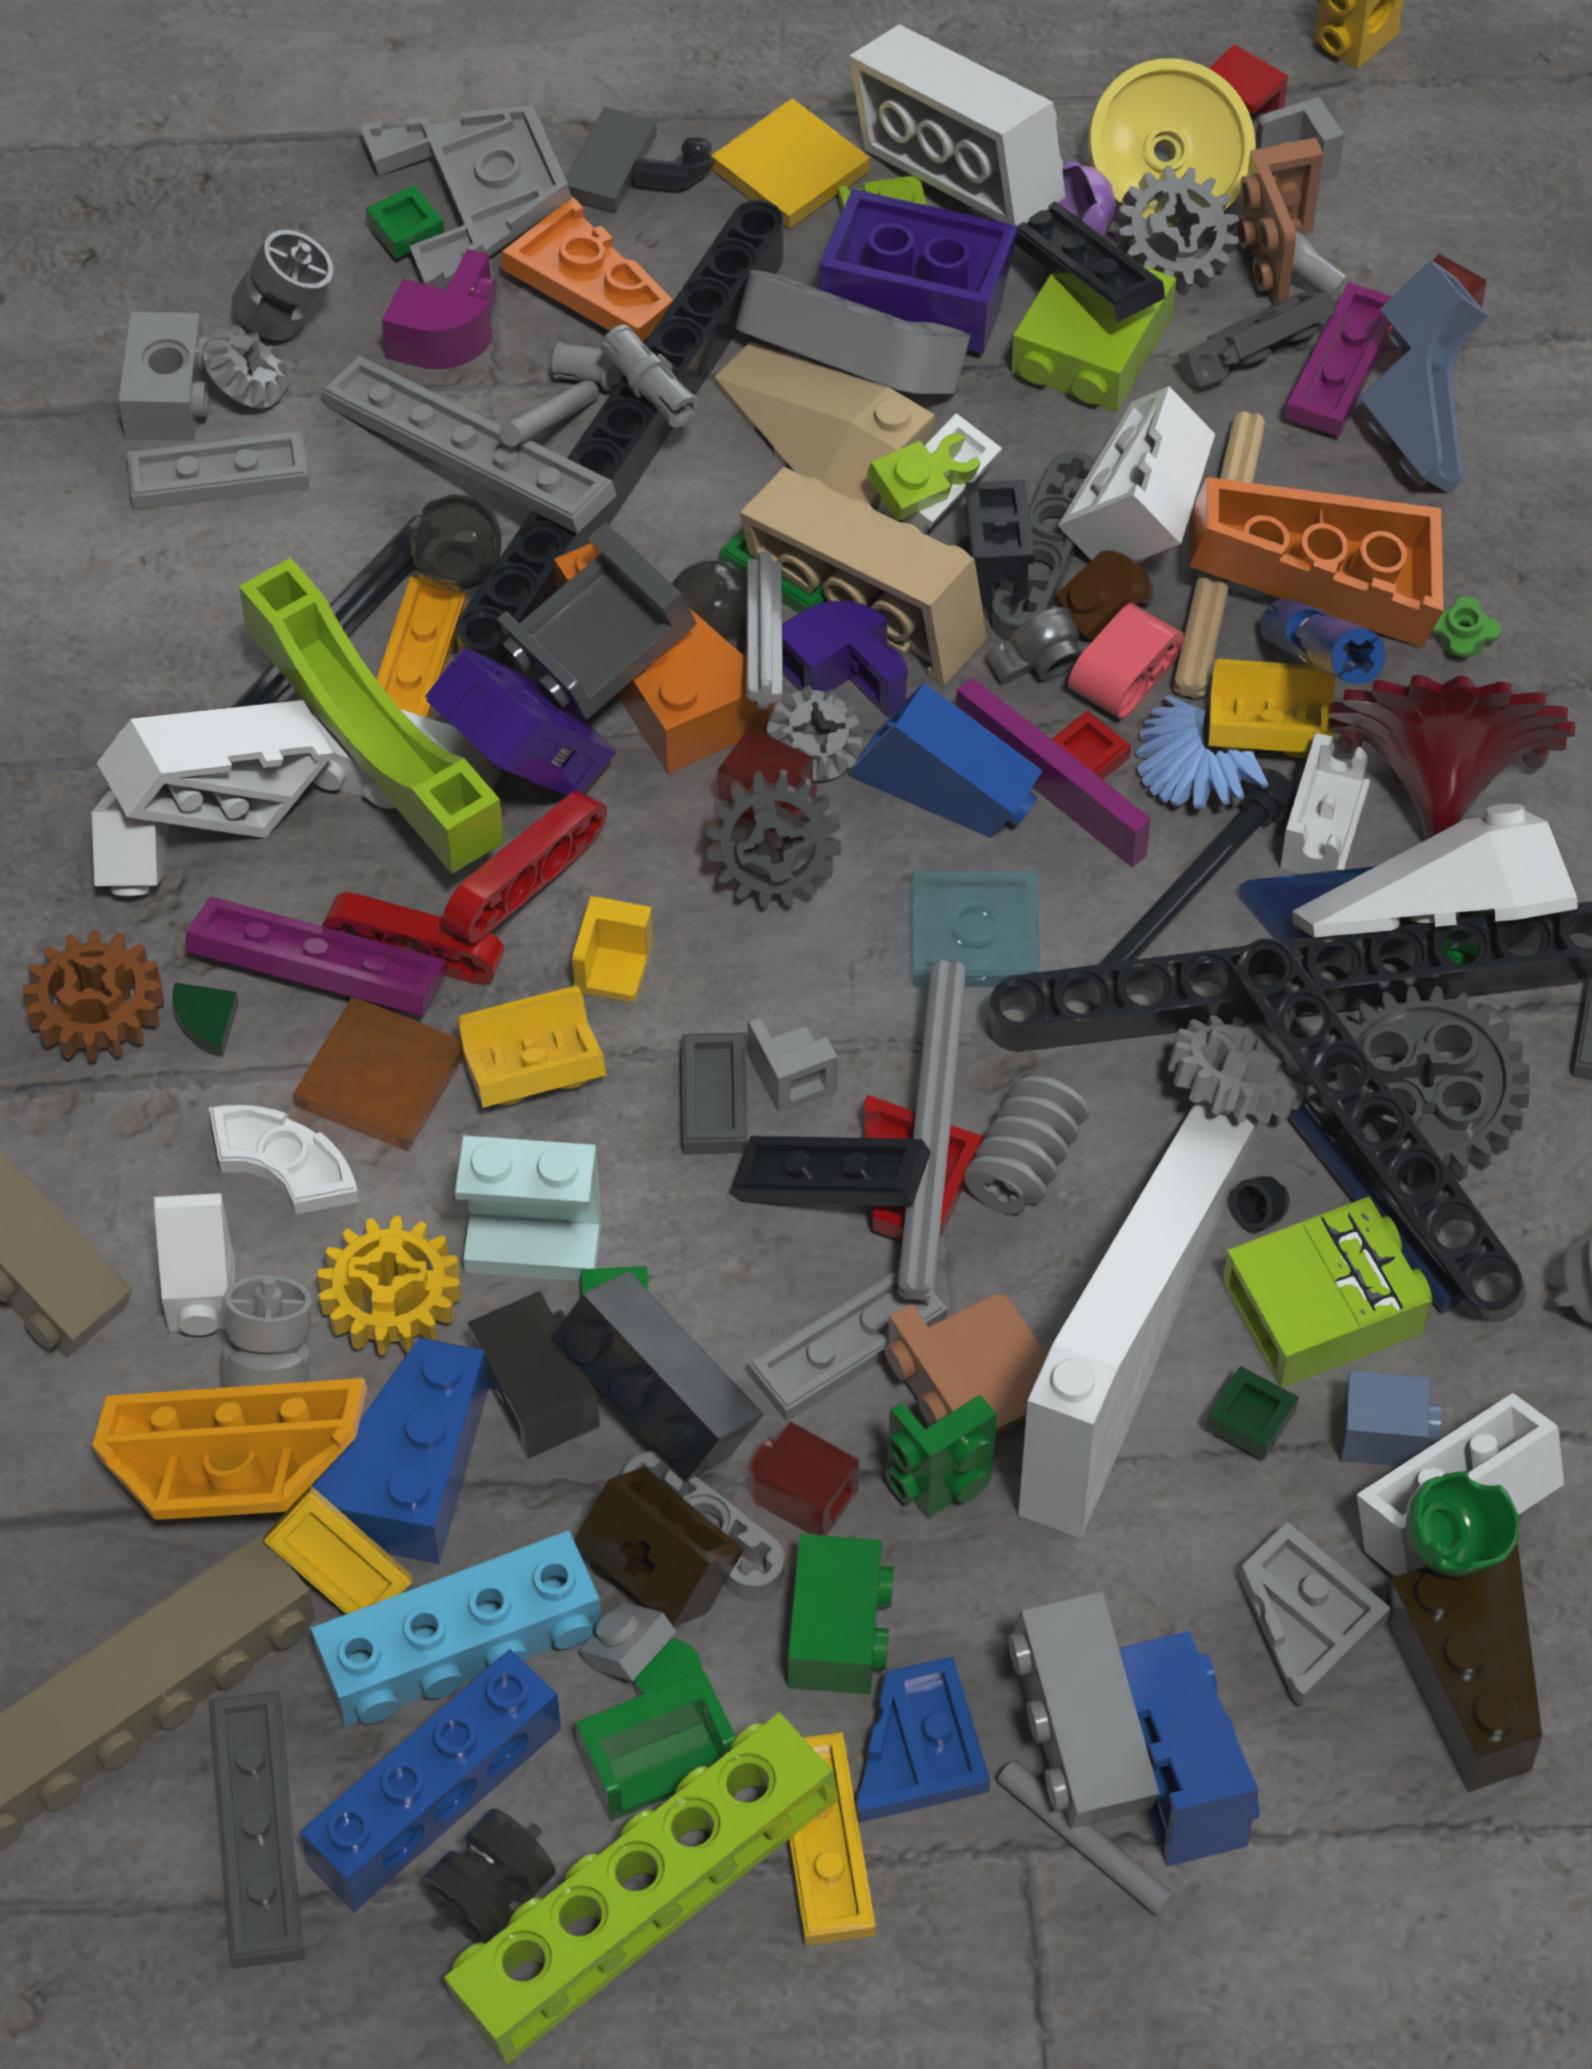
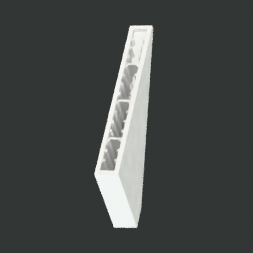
(1123, 1322)

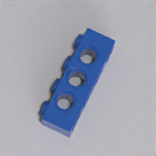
(431, 1780)

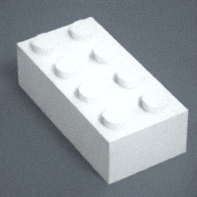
(958, 126)

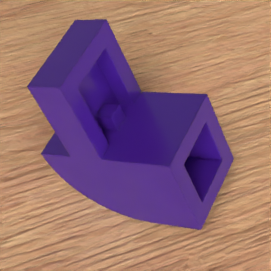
(843, 644)

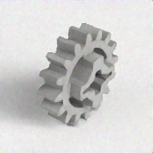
(1191, 211)
(1237, 1069)

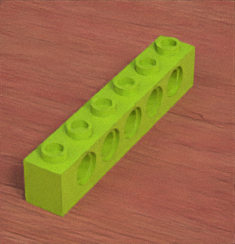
(575, 1968)

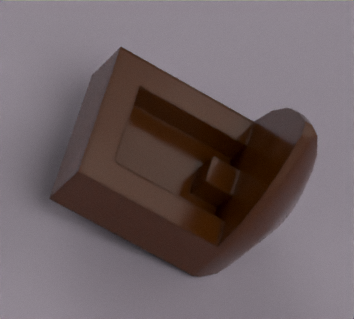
(1104, 589)

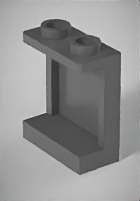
(599, 626)

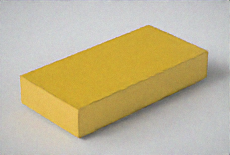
(336, 1554)

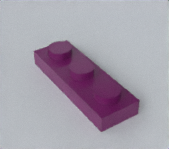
(1341, 361)

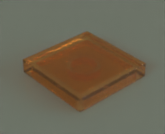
(379, 1073)

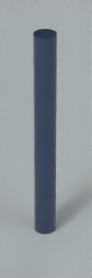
(1360, 1186)

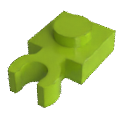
(919, 479)

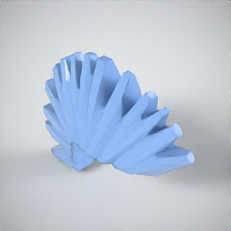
(1181, 763)

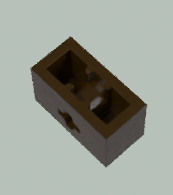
(657, 1546)

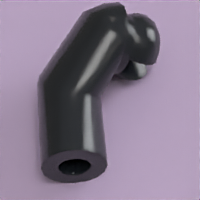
(677, 173)

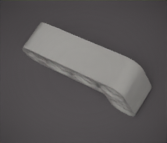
(852, 336)

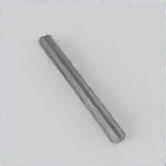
(933, 1126)

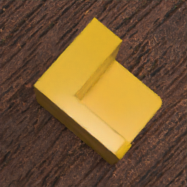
(613, 949)

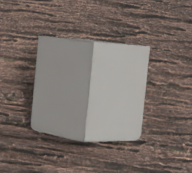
(1303, 122)
(792, 1064)

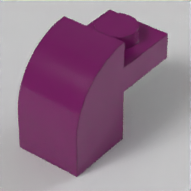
(442, 326)

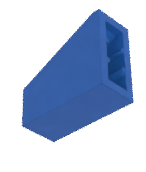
(948, 765)

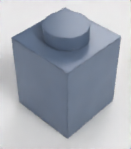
(1387, 1418)

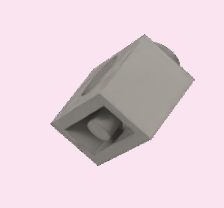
(163, 376)

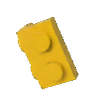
(1268, 706)
(530, 1047)

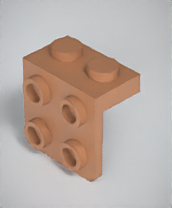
(1278, 201)
(967, 1355)

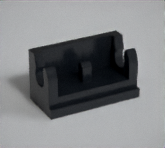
(999, 535)

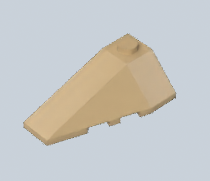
(822, 417)

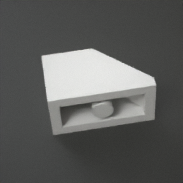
(126, 850)
(193, 1261)

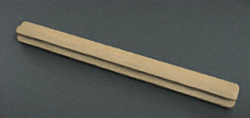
(1210, 590)

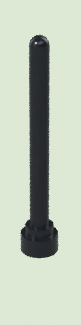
(1259, 809)

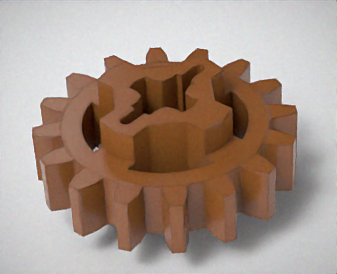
(93, 995)

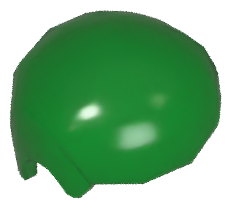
(1461, 1525)

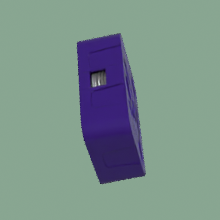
(519, 724)

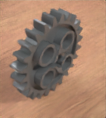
(1416, 1035)

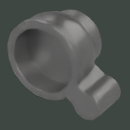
(1042, 644)

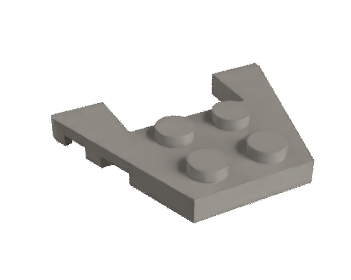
(494, 169)

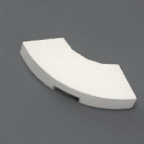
(285, 1153)

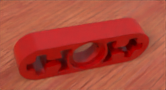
(416, 932)

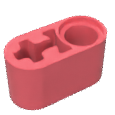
(1126, 660)

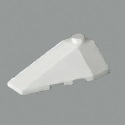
(1478, 865)

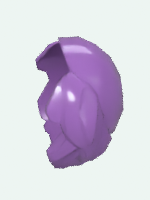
(1089, 196)

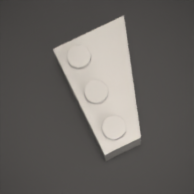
(1142, 481)
(217, 767)

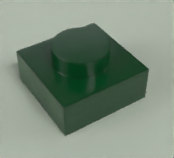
(1252, 1412)

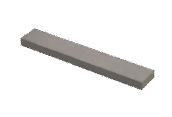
(468, 444)

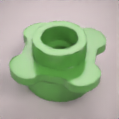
(1461, 640)

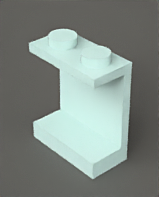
(530, 1207)

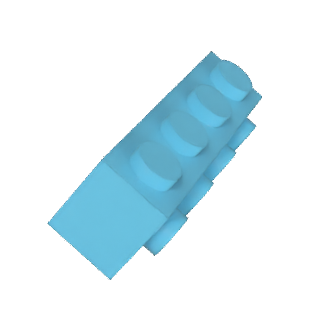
(456, 1629)

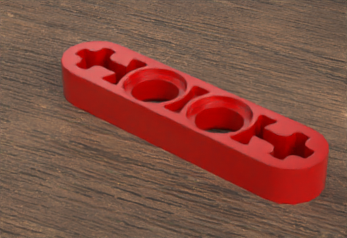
(524, 866)

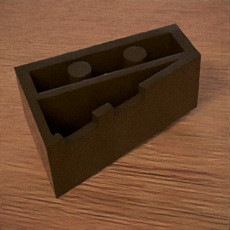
(1472, 1665)

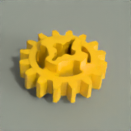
(383, 1259)

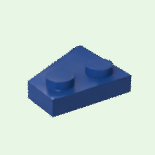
(921, 1744)

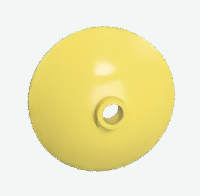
(1177, 108)

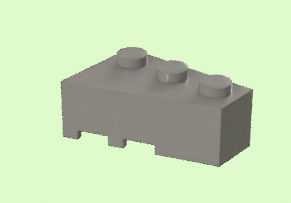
(1082, 1710)

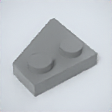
(1308, 1609)

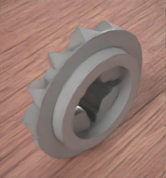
(226, 359)
(839, 747)

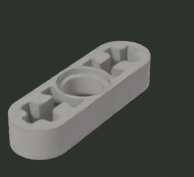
(751, 1537)

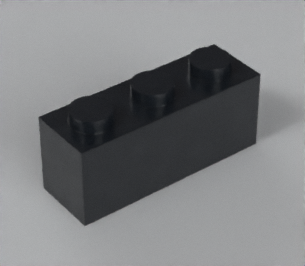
(657, 1375)

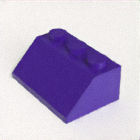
(920, 263)

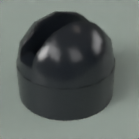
(1255, 1194)

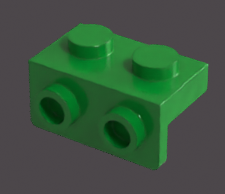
(945, 1460)

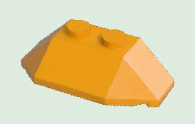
(227, 1445)

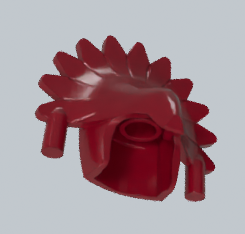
(1449, 737)

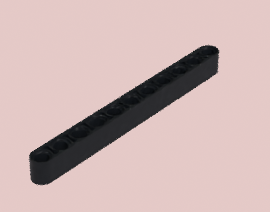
(628, 427)
(1356, 954)

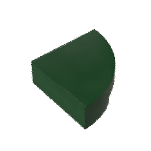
(205, 1015)

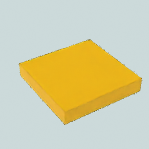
(791, 162)

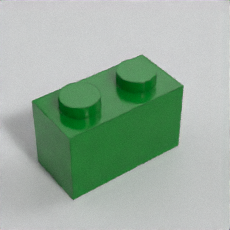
(836, 1614)

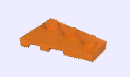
(585, 273)

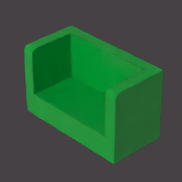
(652, 1743)

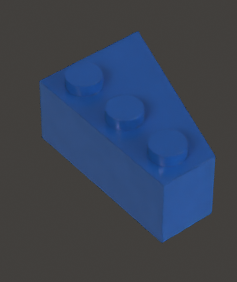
(412, 1451)
(1193, 1751)

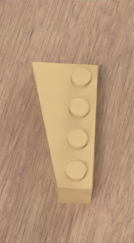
(875, 561)

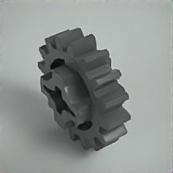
(797, 832)

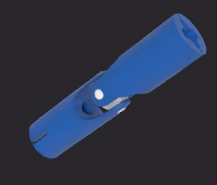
(1323, 641)

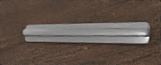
(764, 631)

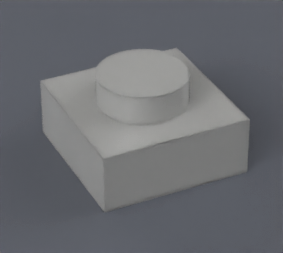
(627, 1640)

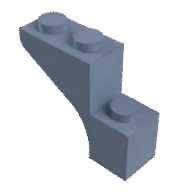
(1416, 396)

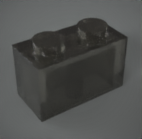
(532, 1377)

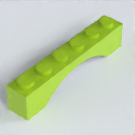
(423, 781)

